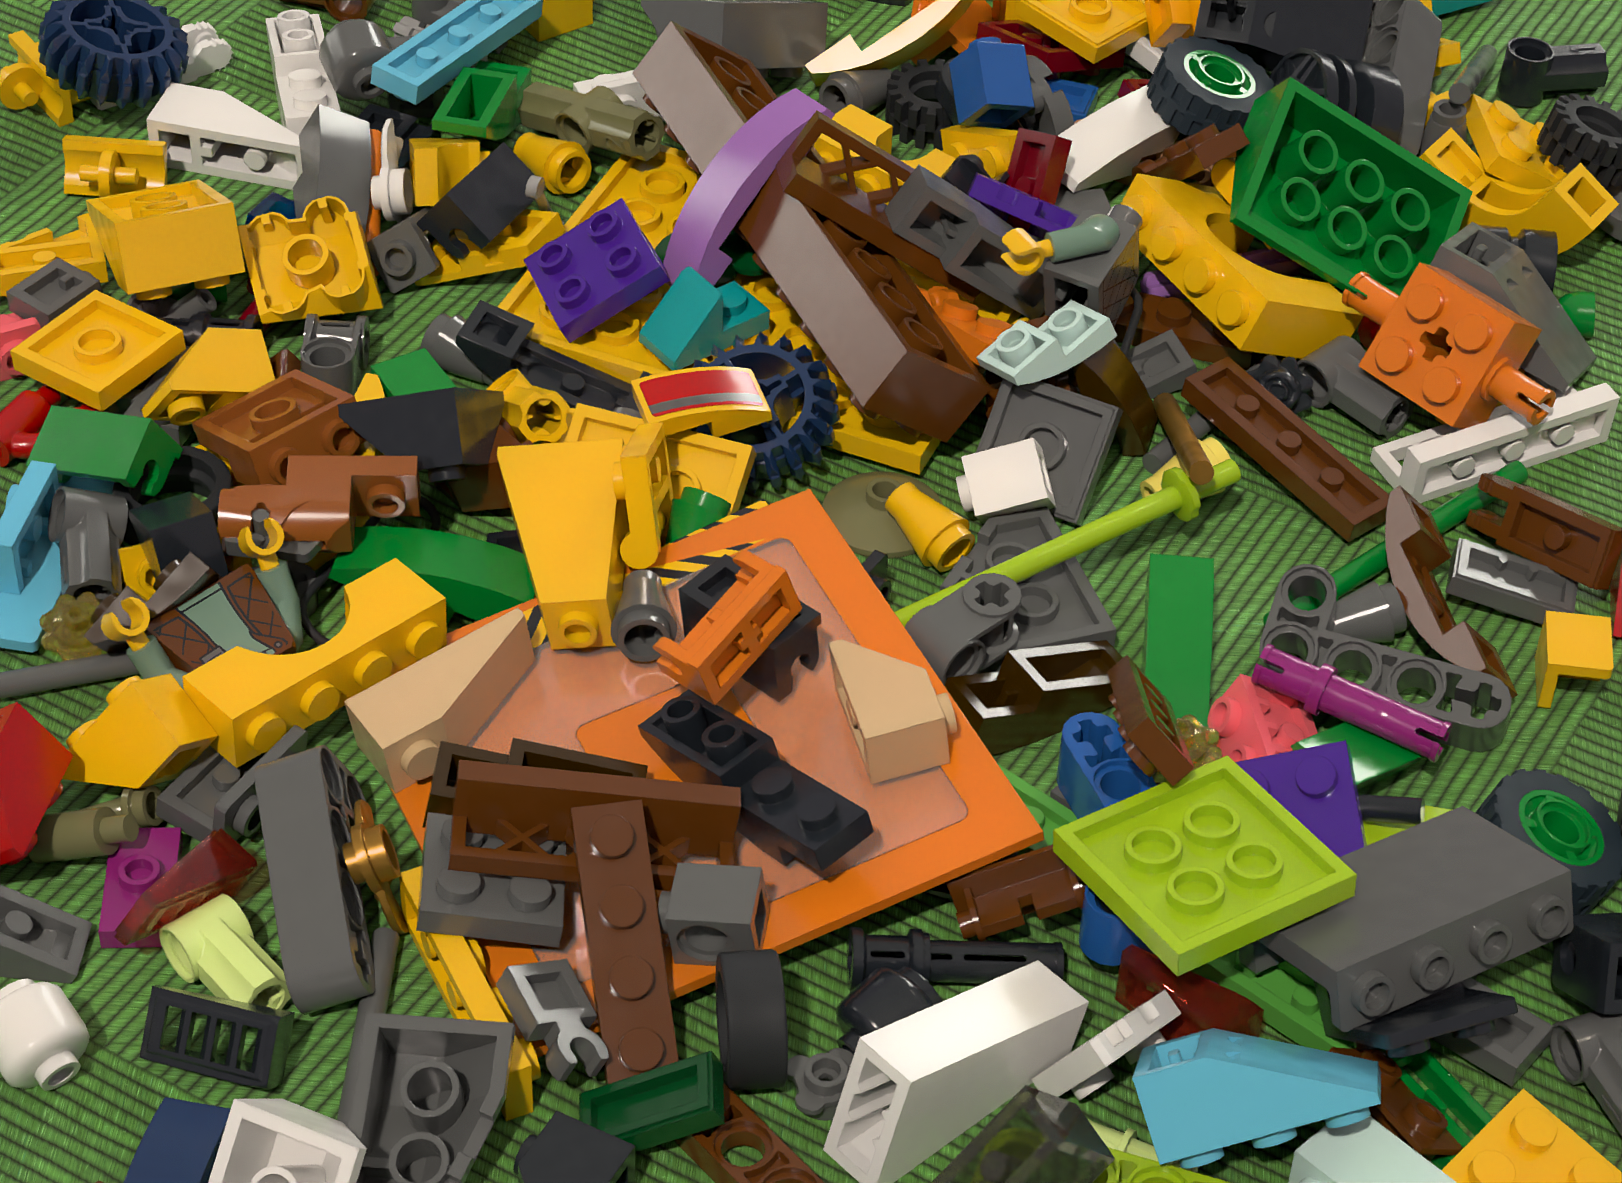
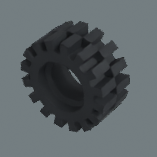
(914, 106)
(1584, 134)

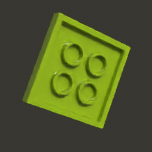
(1203, 864)

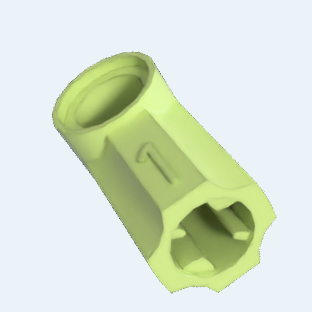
(221, 951)

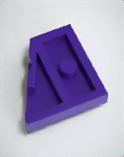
(1007, 200)

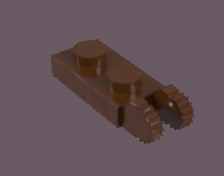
(1550, 532)

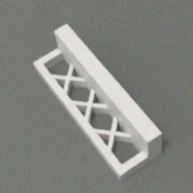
(1454, 458)

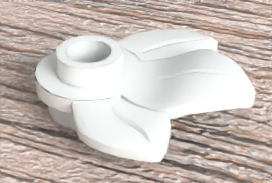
(394, 186)

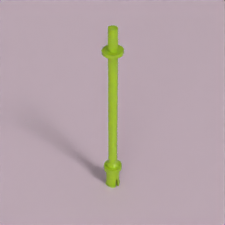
(1177, 496)

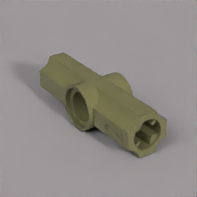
(592, 120)

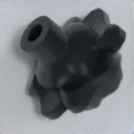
(1285, 382)

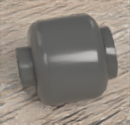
(349, 55)

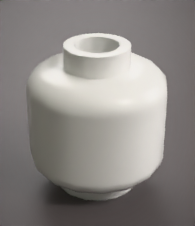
(39, 1035)

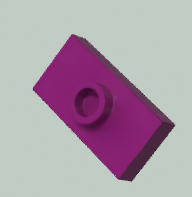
(130, 874)

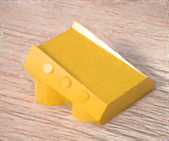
(310, 263)

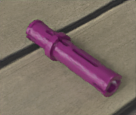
(1327, 692)

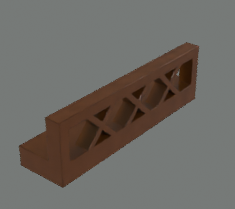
(852, 207)
(534, 806)

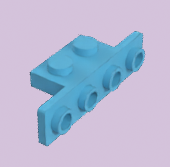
(27, 556)

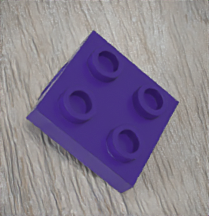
(596, 270)

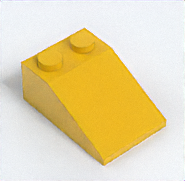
(168, 238)

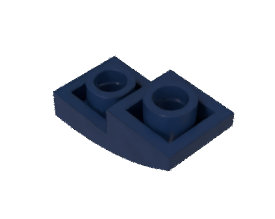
(179, 1143)

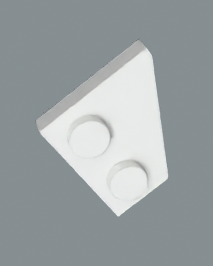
(1087, 1065)

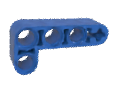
(1091, 776)

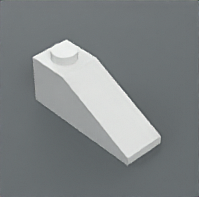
(223, 137)

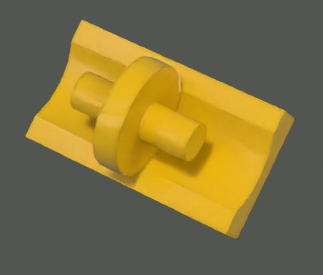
(27, 84)
(112, 165)

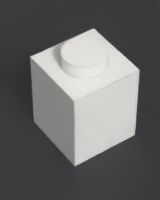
(1005, 480)

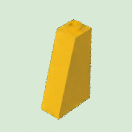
(569, 534)

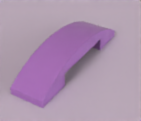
(733, 183)

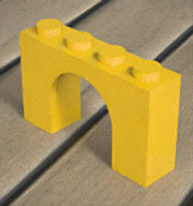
(1197, 249)

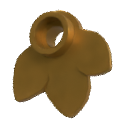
(374, 861)

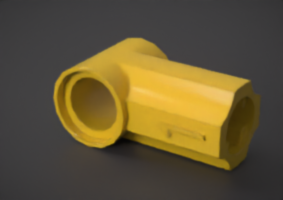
(531, 410)

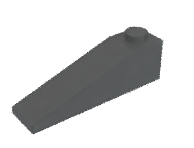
(427, 1095)

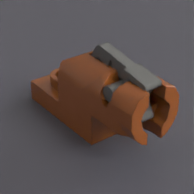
(320, 503)

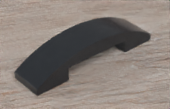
(502, 342)

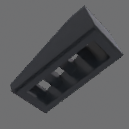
(270, 1047)

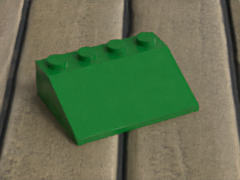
(1339, 192)

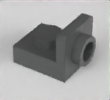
(403, 253)
(51, 291)

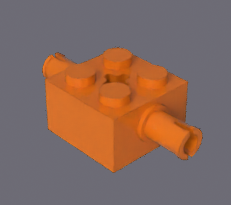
(1414, 339)

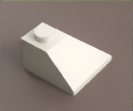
(285, 1145)

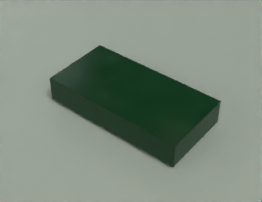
(659, 1102)

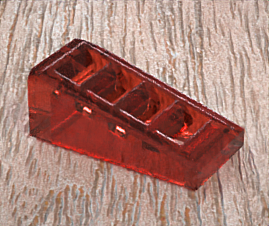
(204, 873)
(1199, 1000)

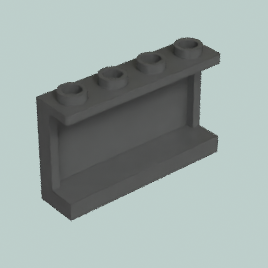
(1424, 916)

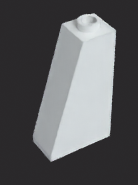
(949, 1069)

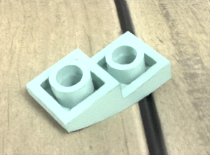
(1034, 354)

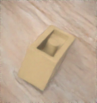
(891, 711)

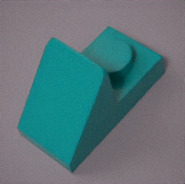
(699, 315)

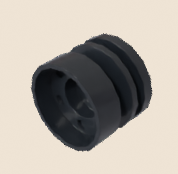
(1358, 87)

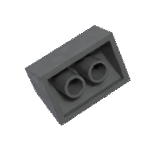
(766, 32)

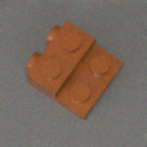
(275, 421)

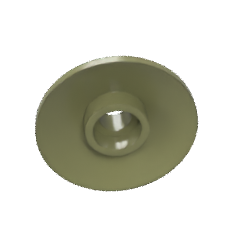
(860, 512)

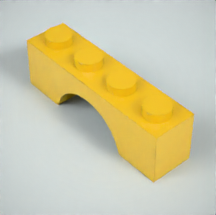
(260, 696)

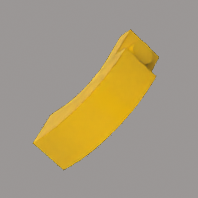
(1568, 207)

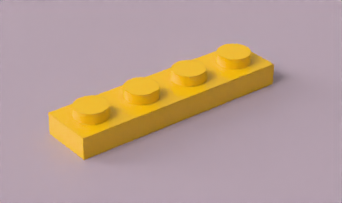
(460, 977)

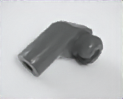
(167, 307)

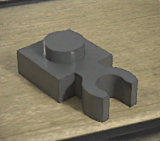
(554, 1008)

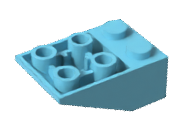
(1243, 1087)

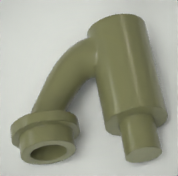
(96, 828)

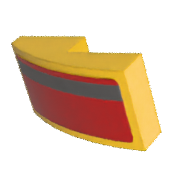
(696, 396)

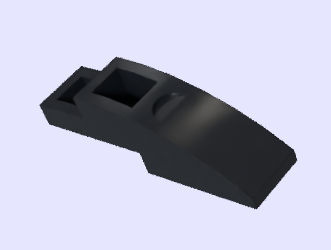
(780, 805)

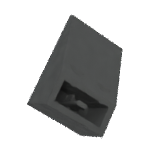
(1513, 281)

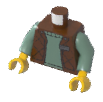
(241, 610)

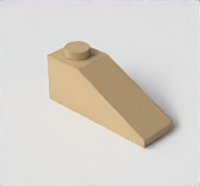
(439, 699)

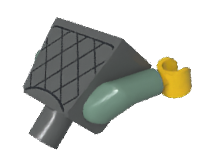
(1087, 262)

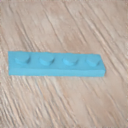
(450, 44)

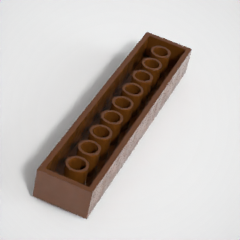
(845, 289)

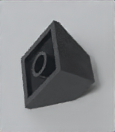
(441, 427)

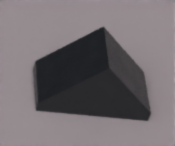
(174, 529)

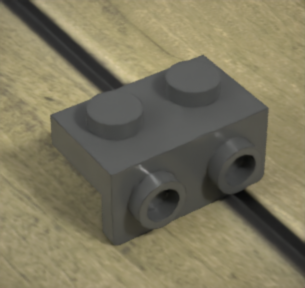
(218, 795)

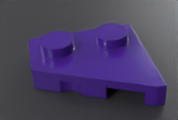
(1317, 790)

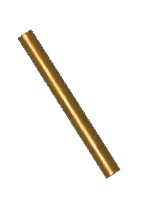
(1183, 439)

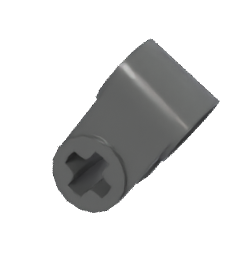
(336, 351)
(969, 626)

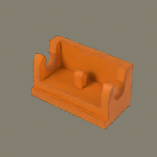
(732, 630)

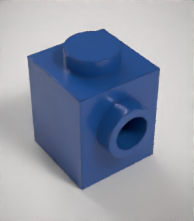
(991, 83)

